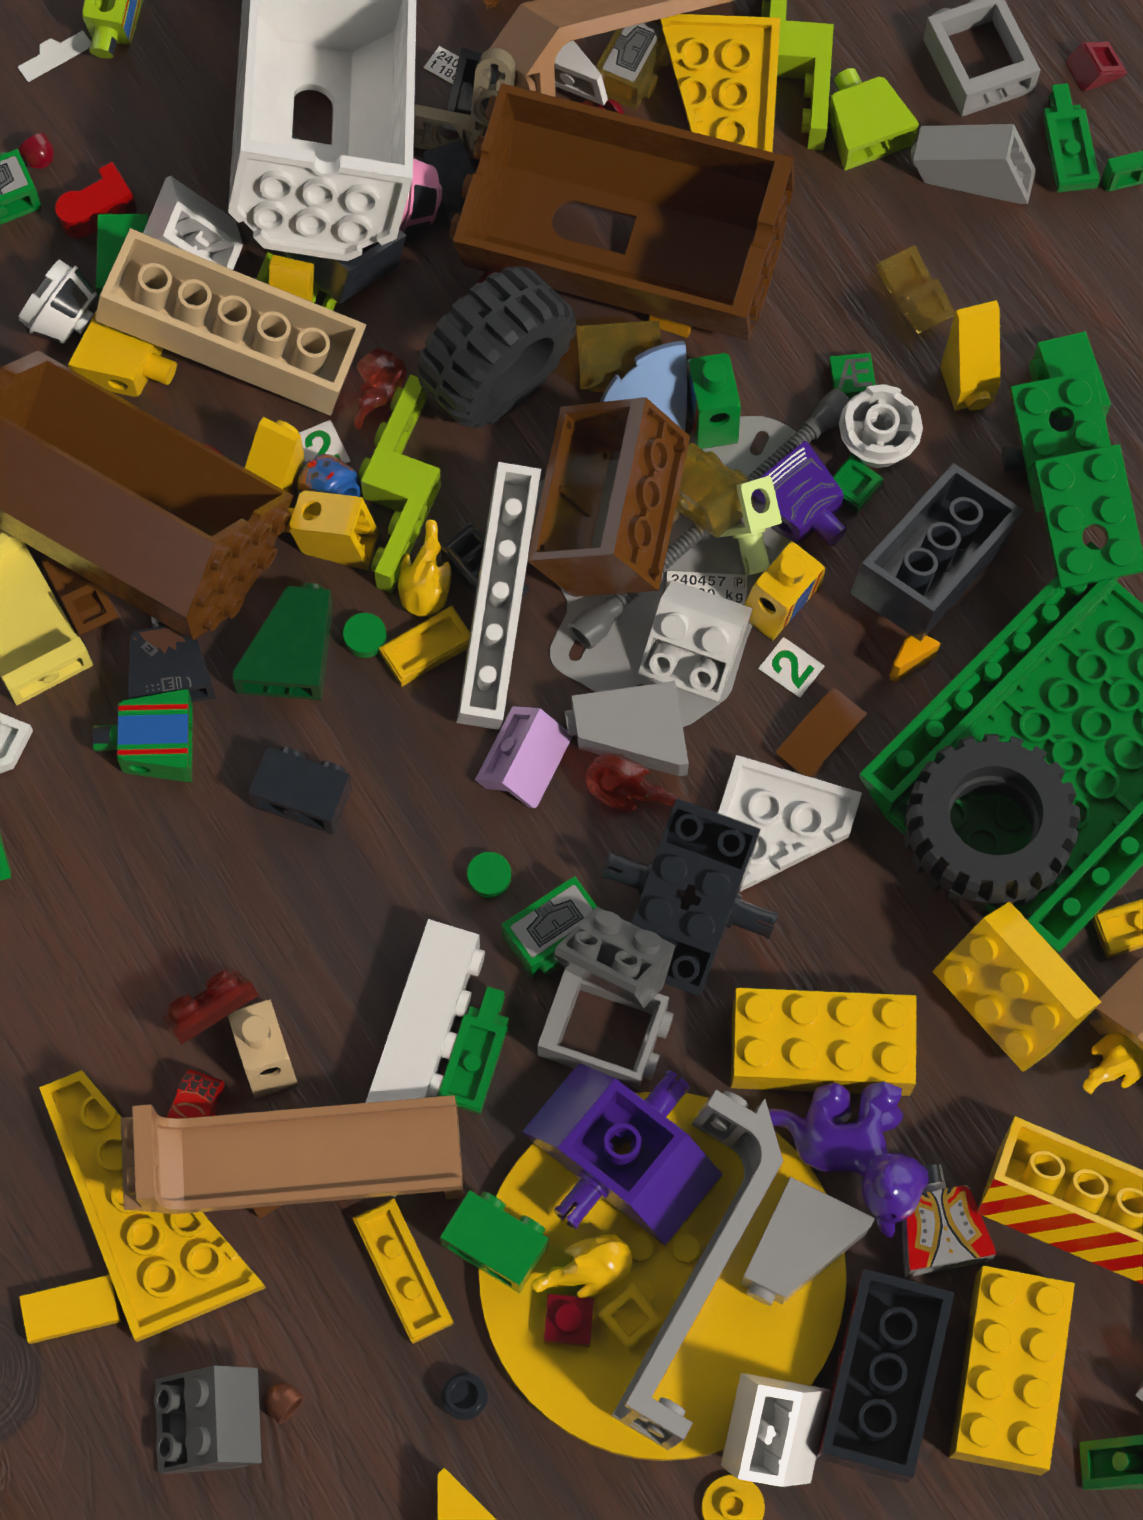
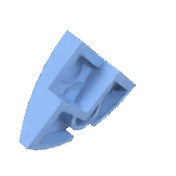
(659, 377)

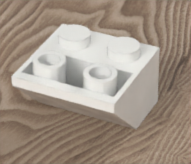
(194, 225)
(694, 640)
(774, 1431)

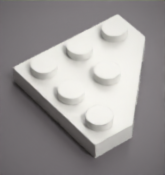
(793, 811)

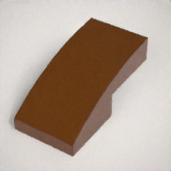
(83, 600)
(821, 733)

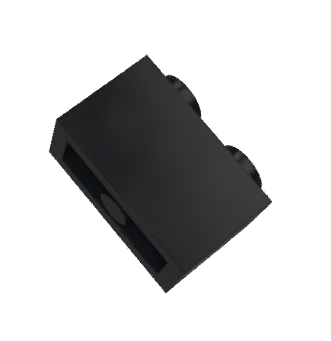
(300, 789)

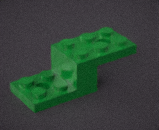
(1077, 479)

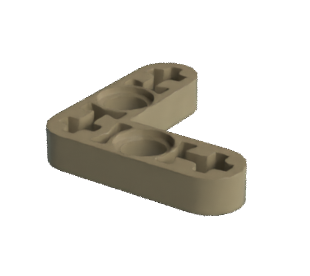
(467, 126)

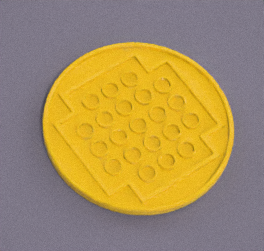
(729, 1337)

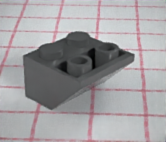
(617, 956)
(208, 1420)

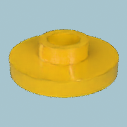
(733, 1500)

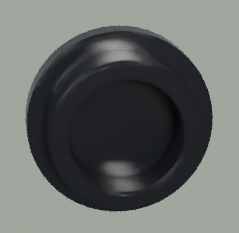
(464, 1396)

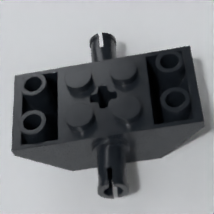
(714, 857)

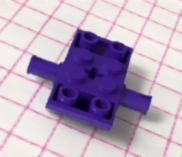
(653, 1183)

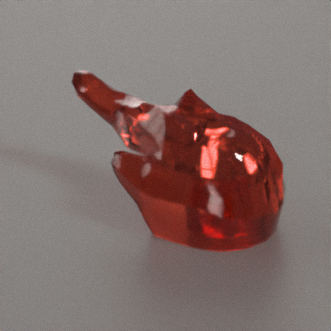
(382, 376)
(617, 779)

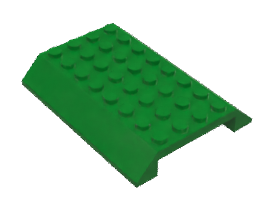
(1073, 686)

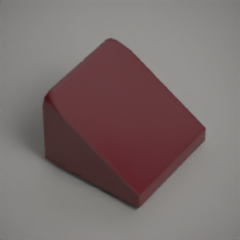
(1094, 65)

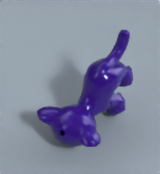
(829, 1144)

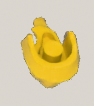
(423, 584)
(1120, 1058)
(597, 1263)

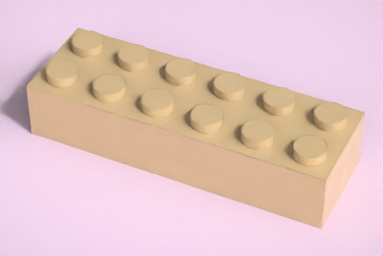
(229, 321)

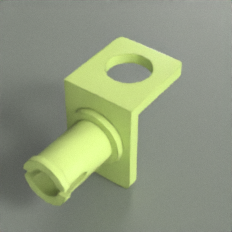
(750, 531)

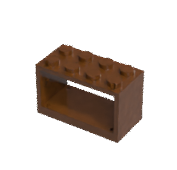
(639, 506)

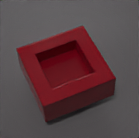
(568, 1320)

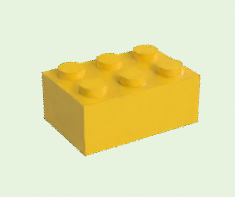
(1016, 986)

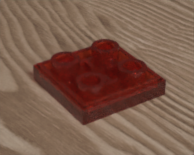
(222, 997)

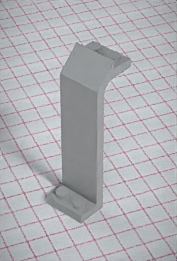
(755, 1142)

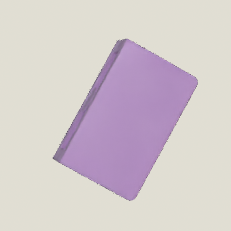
(525, 755)

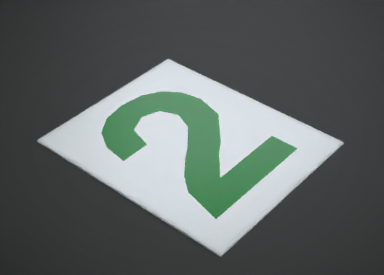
(323, 440)
(791, 667)

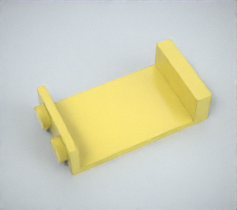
(35, 635)

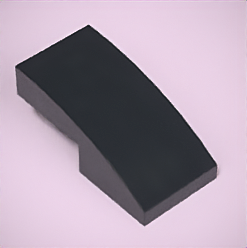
(452, 168)

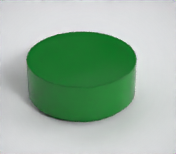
(364, 635)
(489, 875)

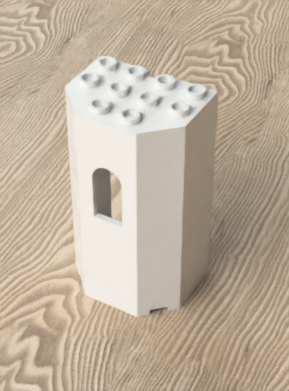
(314, 193)

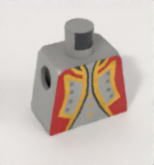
(944, 1229)

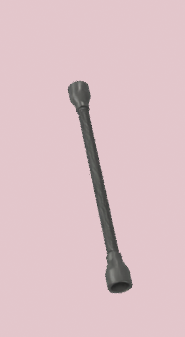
(596, 621)

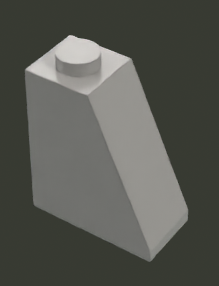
(975, 160)
(633, 722)
(801, 1241)

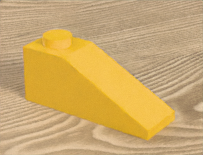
(973, 357)

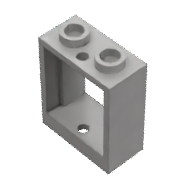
(992, 87)
(559, 1016)

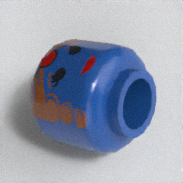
(328, 475)

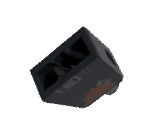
(167, 662)

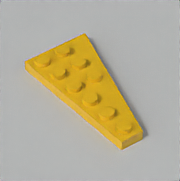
(726, 74)
(159, 1262)

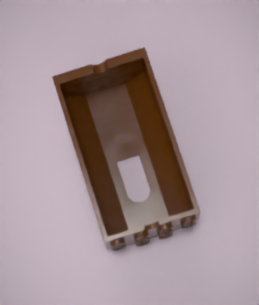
(701, 206)
(131, 498)

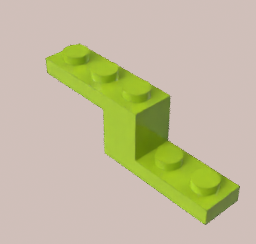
(807, 55)
(399, 483)

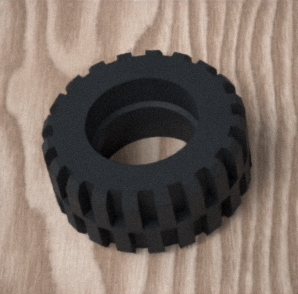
(496, 346)
(999, 769)

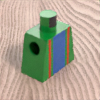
(713, 392)
(152, 736)

